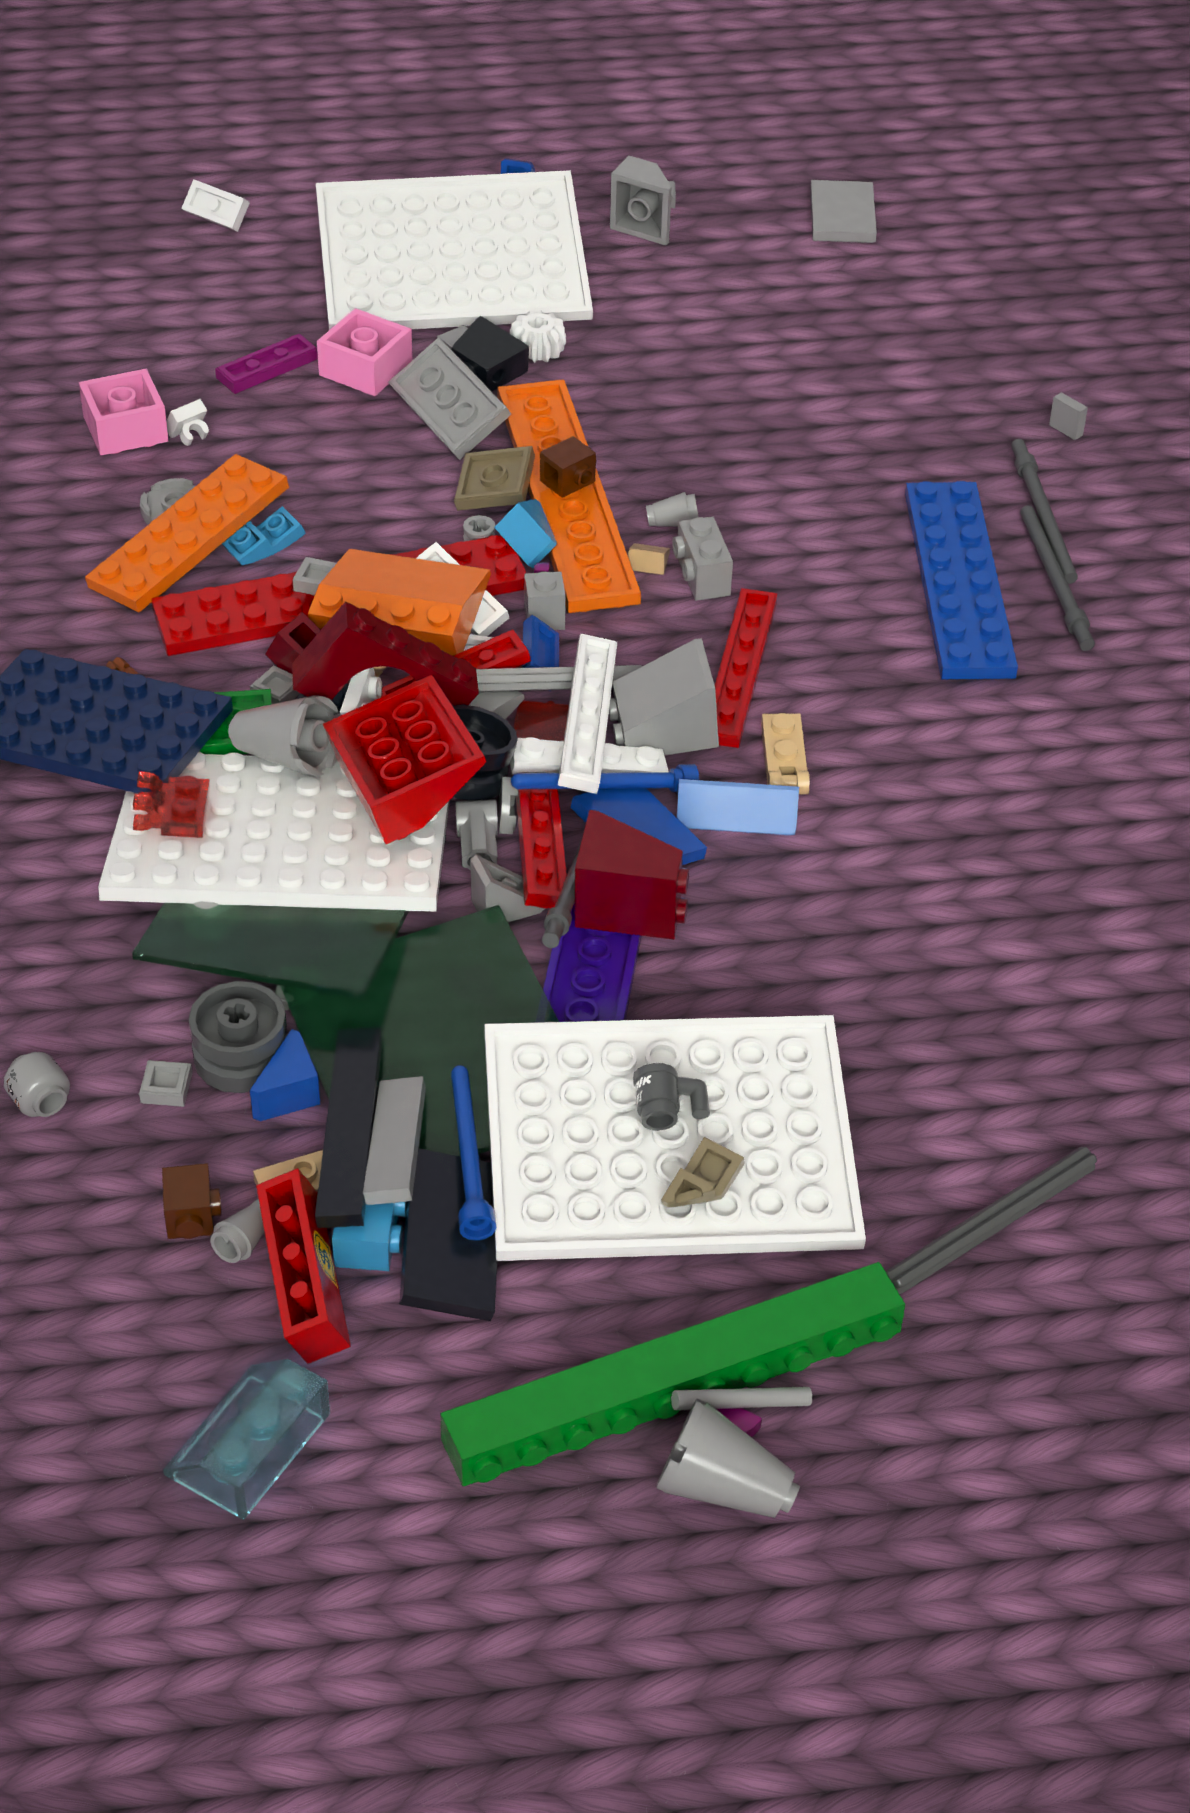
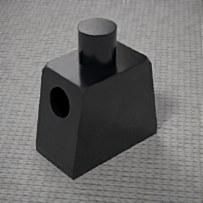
(492, 353)

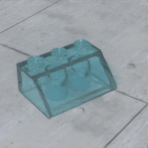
(252, 1435)

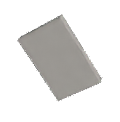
(843, 211)

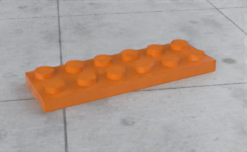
(186, 532)

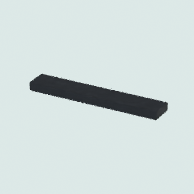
(349, 1128)

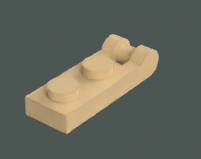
(785, 751)

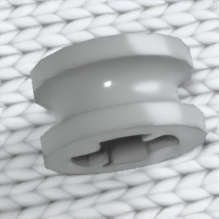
(478, 527)

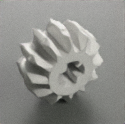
(541, 333)

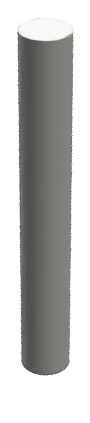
(743, 1397)

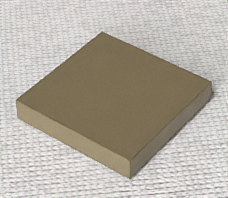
(494, 478)

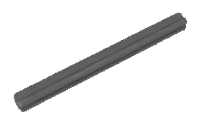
(991, 1219)

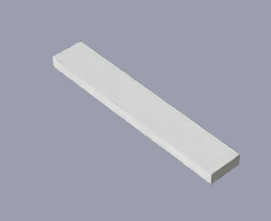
(588, 714)

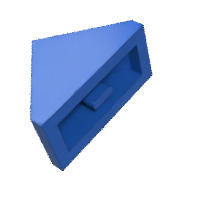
(286, 1082)

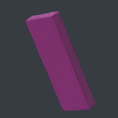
(266, 363)

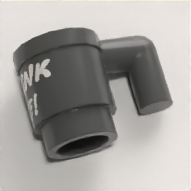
(658, 1095)

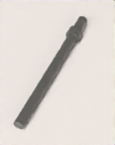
(1027, 469)
(1075, 618)
(559, 917)

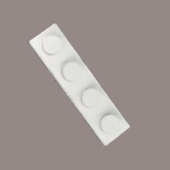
(545, 757)

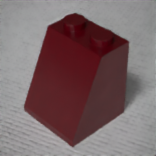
(628, 881)

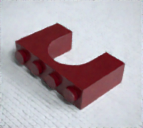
(360, 641)

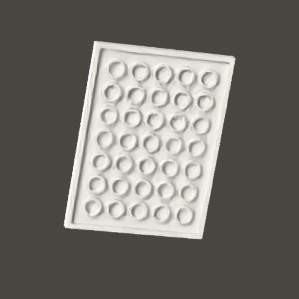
(453, 249)
(275, 843)
(589, 1179)

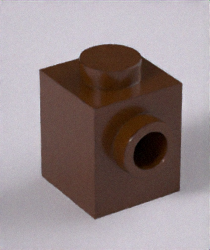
(567, 466)
(189, 1201)

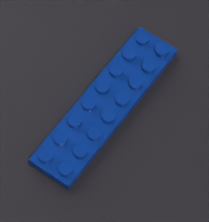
(960, 581)

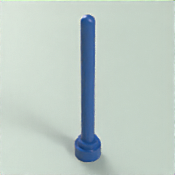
(613, 780)
(476, 1216)

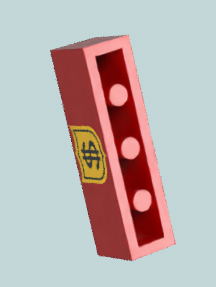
(302, 1267)

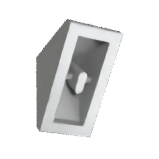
(498, 886)

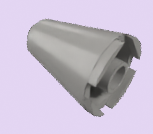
(287, 733)
(726, 1467)

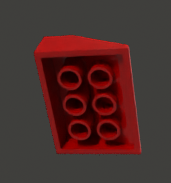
(405, 756)

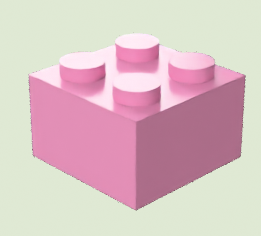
(364, 351)
(123, 412)

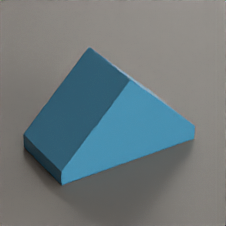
(527, 531)

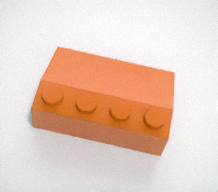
(420, 595)

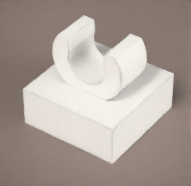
(187, 418)

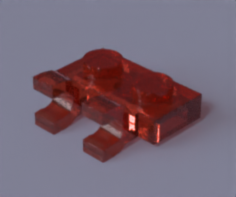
(173, 806)

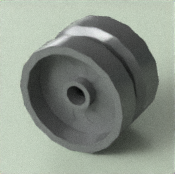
(235, 1033)

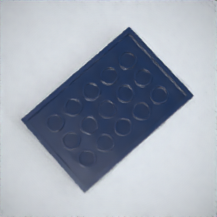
(102, 721)

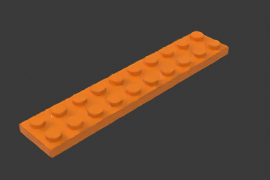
(587, 537)

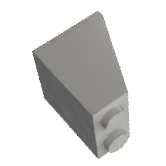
(667, 703)

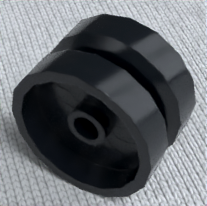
(496, 741)

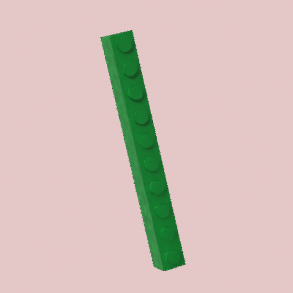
(638, 1382)

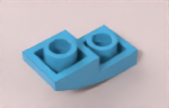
(266, 539)

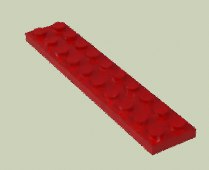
(268, 604)

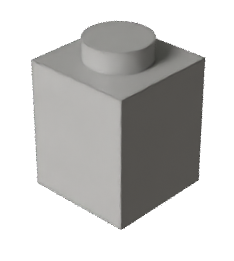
(545, 598)

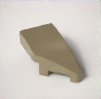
(705, 1176)

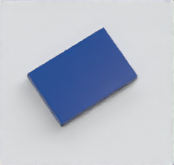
(643, 812)

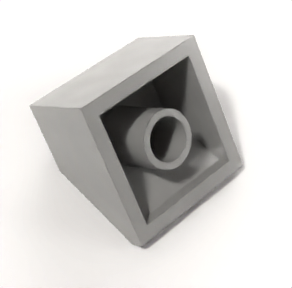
(640, 200)

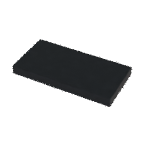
(438, 1263)

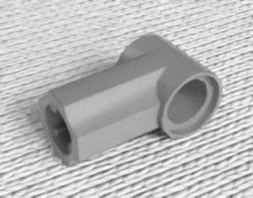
(477, 829)

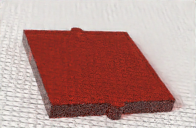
(541, 720)

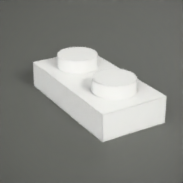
(215, 205)

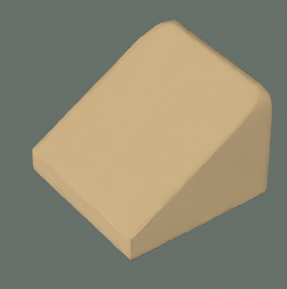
(648, 558)

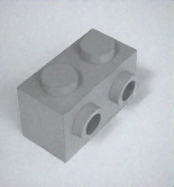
(703, 558)

